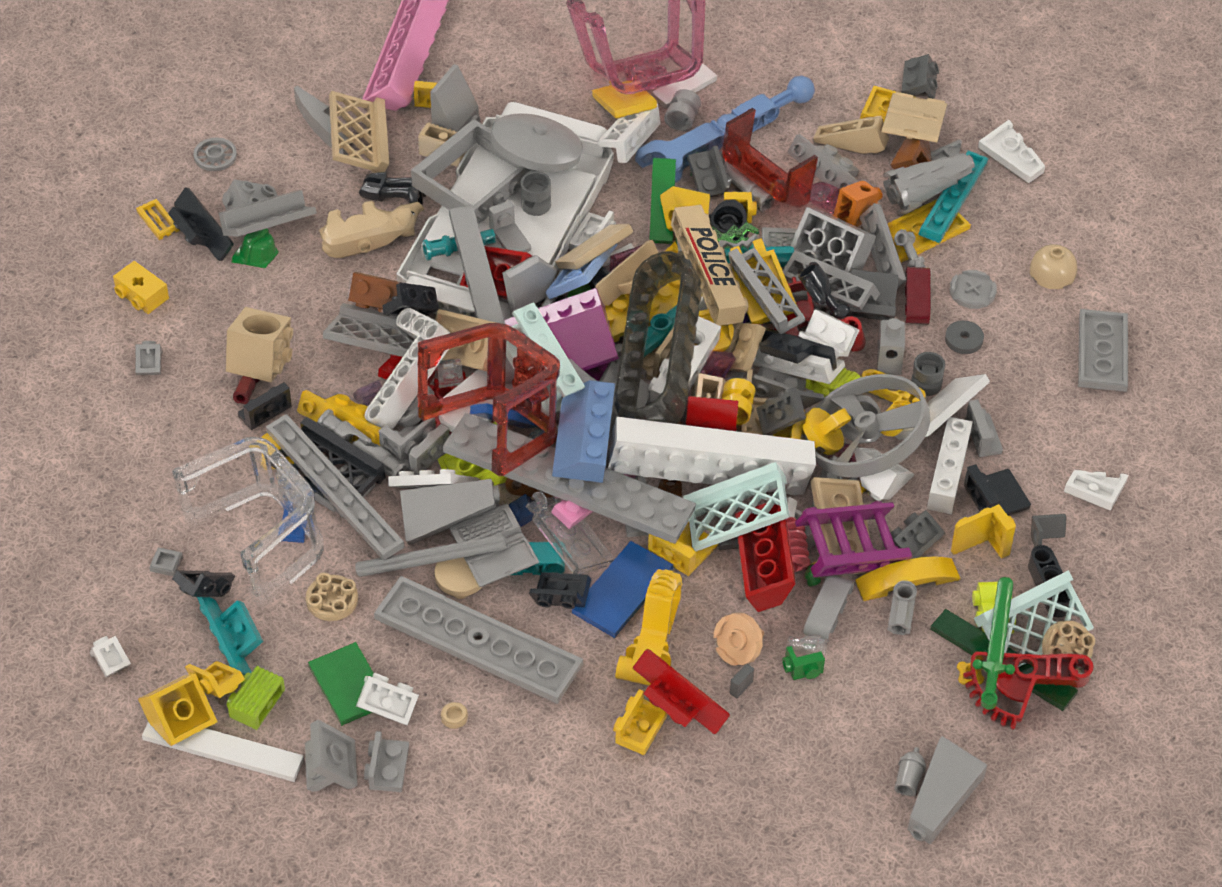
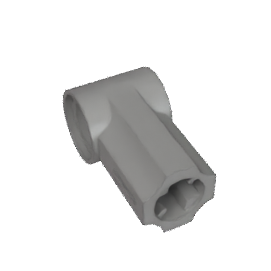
(902, 608)

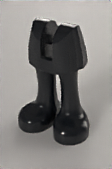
(380, 186)

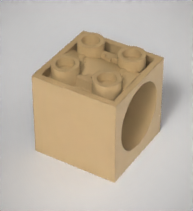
(258, 344)

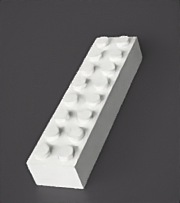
(705, 453)

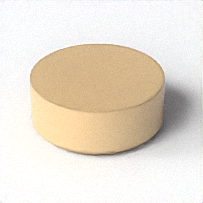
(454, 715)

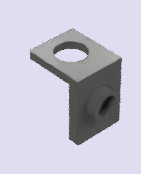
(1047, 527)

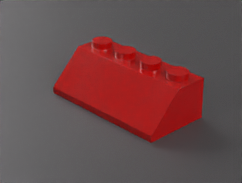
(766, 562)

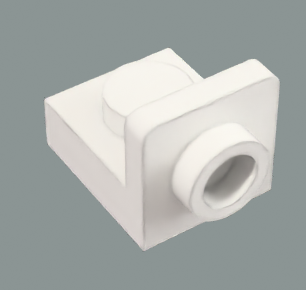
(109, 655)

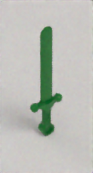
(997, 640)

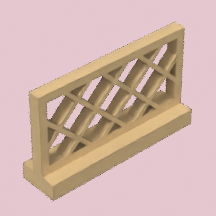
(375, 135)

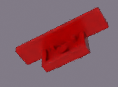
(678, 695)

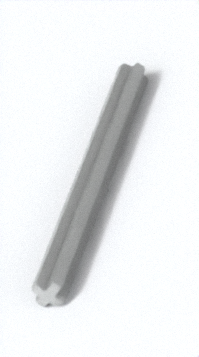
(431, 555)

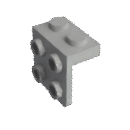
(246, 192)

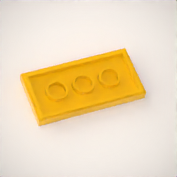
(912, 223)

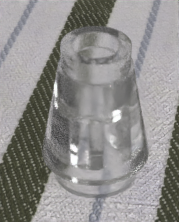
(808, 644)

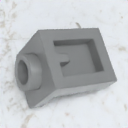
(148, 358)

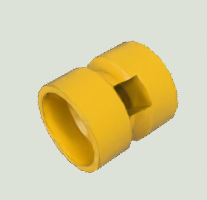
(742, 391)

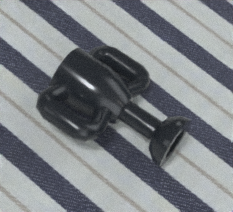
(819, 289)

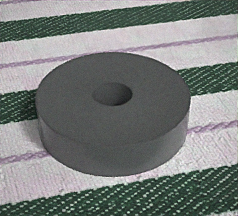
(964, 345)

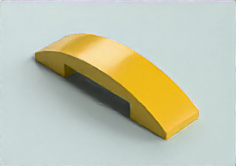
(916, 570)

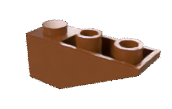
(911, 153)

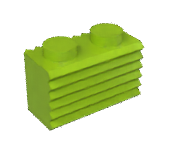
(255, 697)

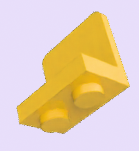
(987, 525)

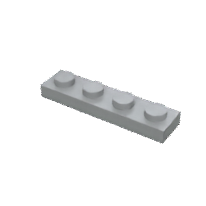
(883, 247)

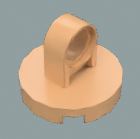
(738, 639)

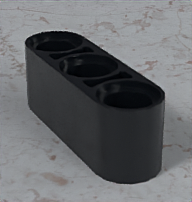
(1043, 567)

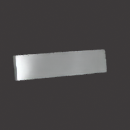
(316, 115)

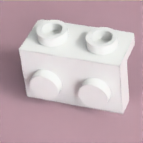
(589, 227)

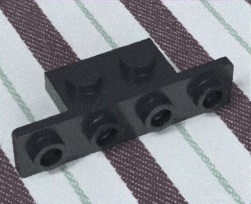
(199, 225)
(794, 348)

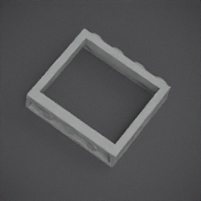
(446, 154)

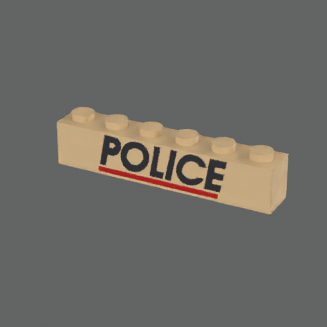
(701, 246)

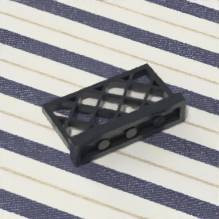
(343, 454)

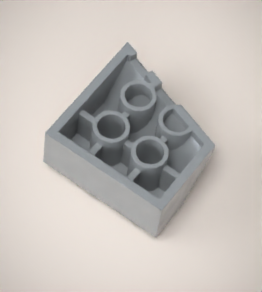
(832, 241)

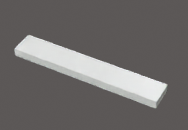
(235, 752)

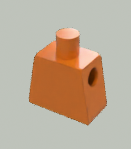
(855, 200)

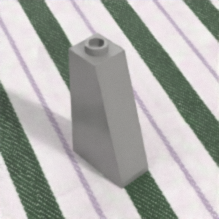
(439, 507)
(946, 787)

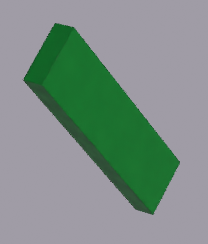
(662, 179)

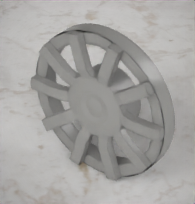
(215, 154)

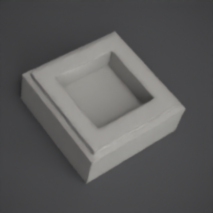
(166, 561)

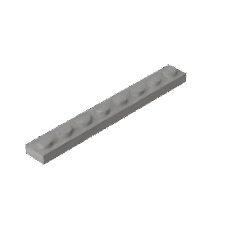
(335, 487)

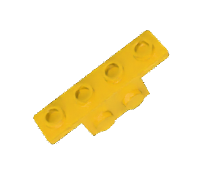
(343, 408)

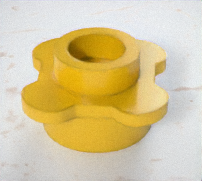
(964, 667)

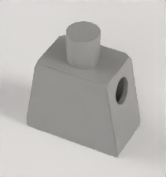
(891, 337)

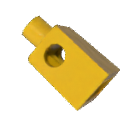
(682, 197)

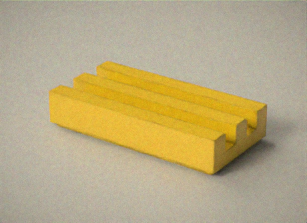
(165, 230)

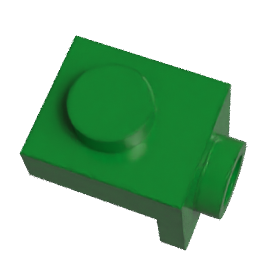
(803, 666)

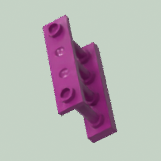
(850, 561)

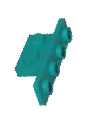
(233, 630)

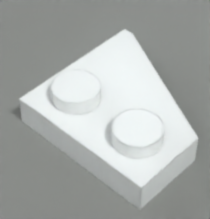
(1096, 487)

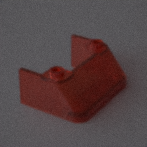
(788, 188)

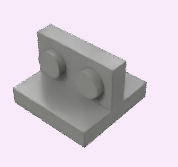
(329, 758)

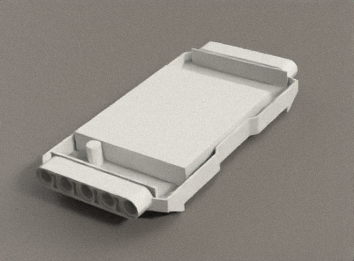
(548, 234)

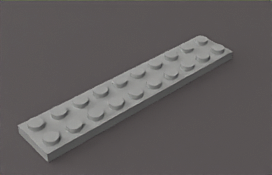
(616, 498)

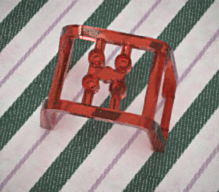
(525, 385)

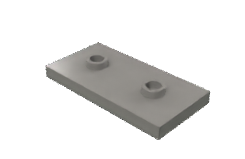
(1103, 350)

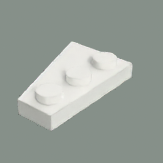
(1010, 150)
(427, 479)

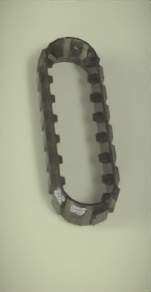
(647, 281)

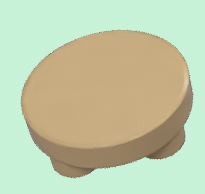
(455, 578)
(331, 597)
(1068, 638)

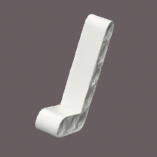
(403, 382)

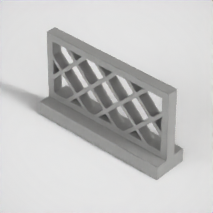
(370, 330)

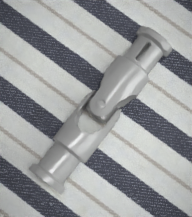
(346, 431)

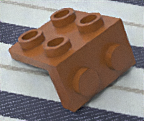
(371, 290)

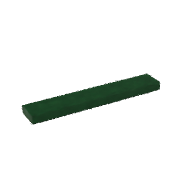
(975, 640)

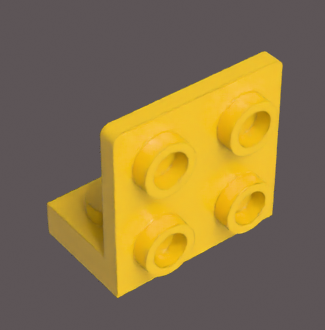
(682, 553)

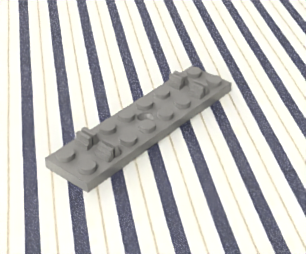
(501, 651)

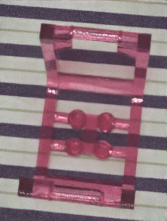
(647, 61)

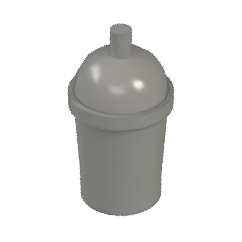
(910, 772)

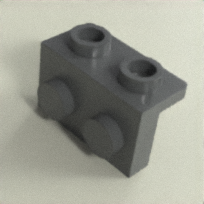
(920, 76)

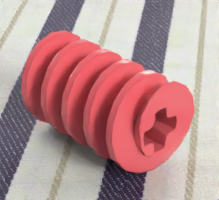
(798, 545)

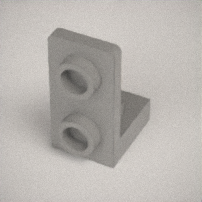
(506, 231)
(400, 446)

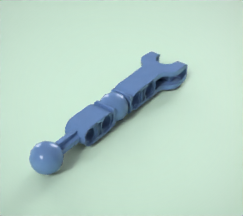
(701, 139)

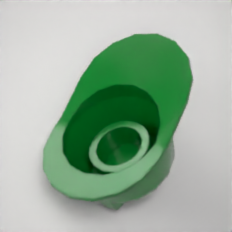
(256, 249)

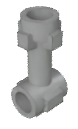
(907, 240)

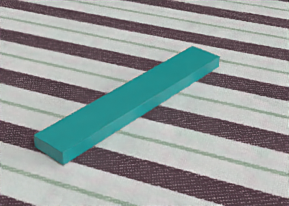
(951, 201)

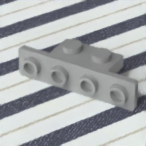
(830, 165)

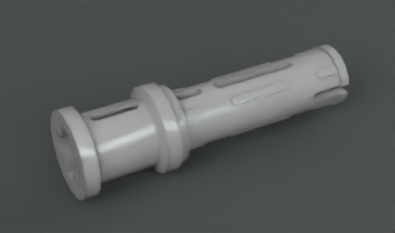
(761, 197)

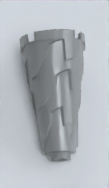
(922, 181)

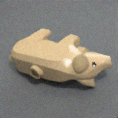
(367, 230)

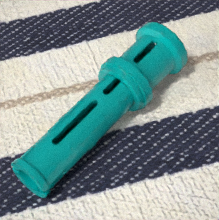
(448, 245)

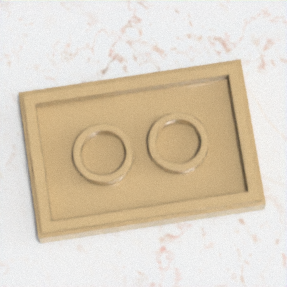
(594, 246)

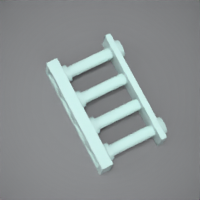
(535, 327)

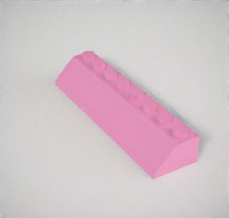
(405, 52)

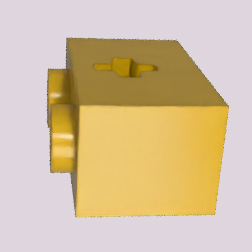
(140, 287)

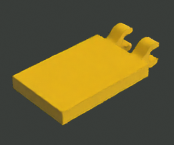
(755, 312)

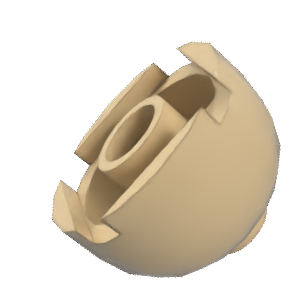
(1054, 266)

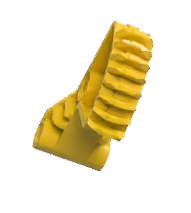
(658, 618)

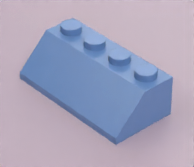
(584, 432)

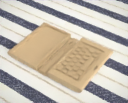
(914, 117)

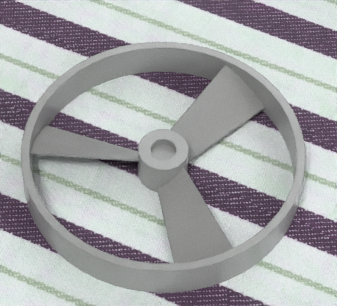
(870, 425)

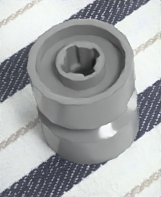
(682, 110)

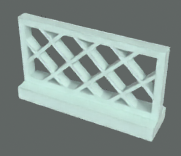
(733, 492)
(1031, 599)

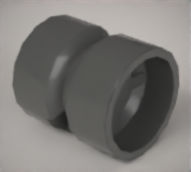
(535, 193)
(928, 372)

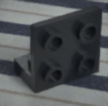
(995, 489)

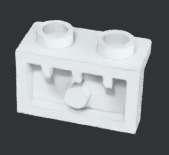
(830, 332)
(386, 699)

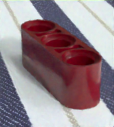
(918, 295)

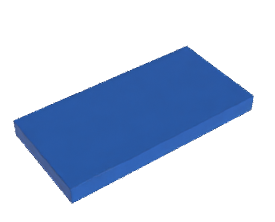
(621, 589)

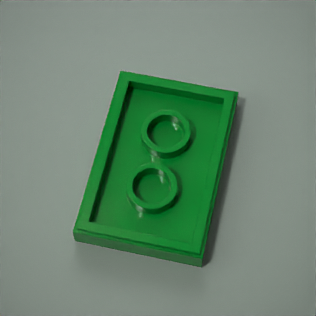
(342, 680)

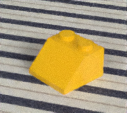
(178, 709)

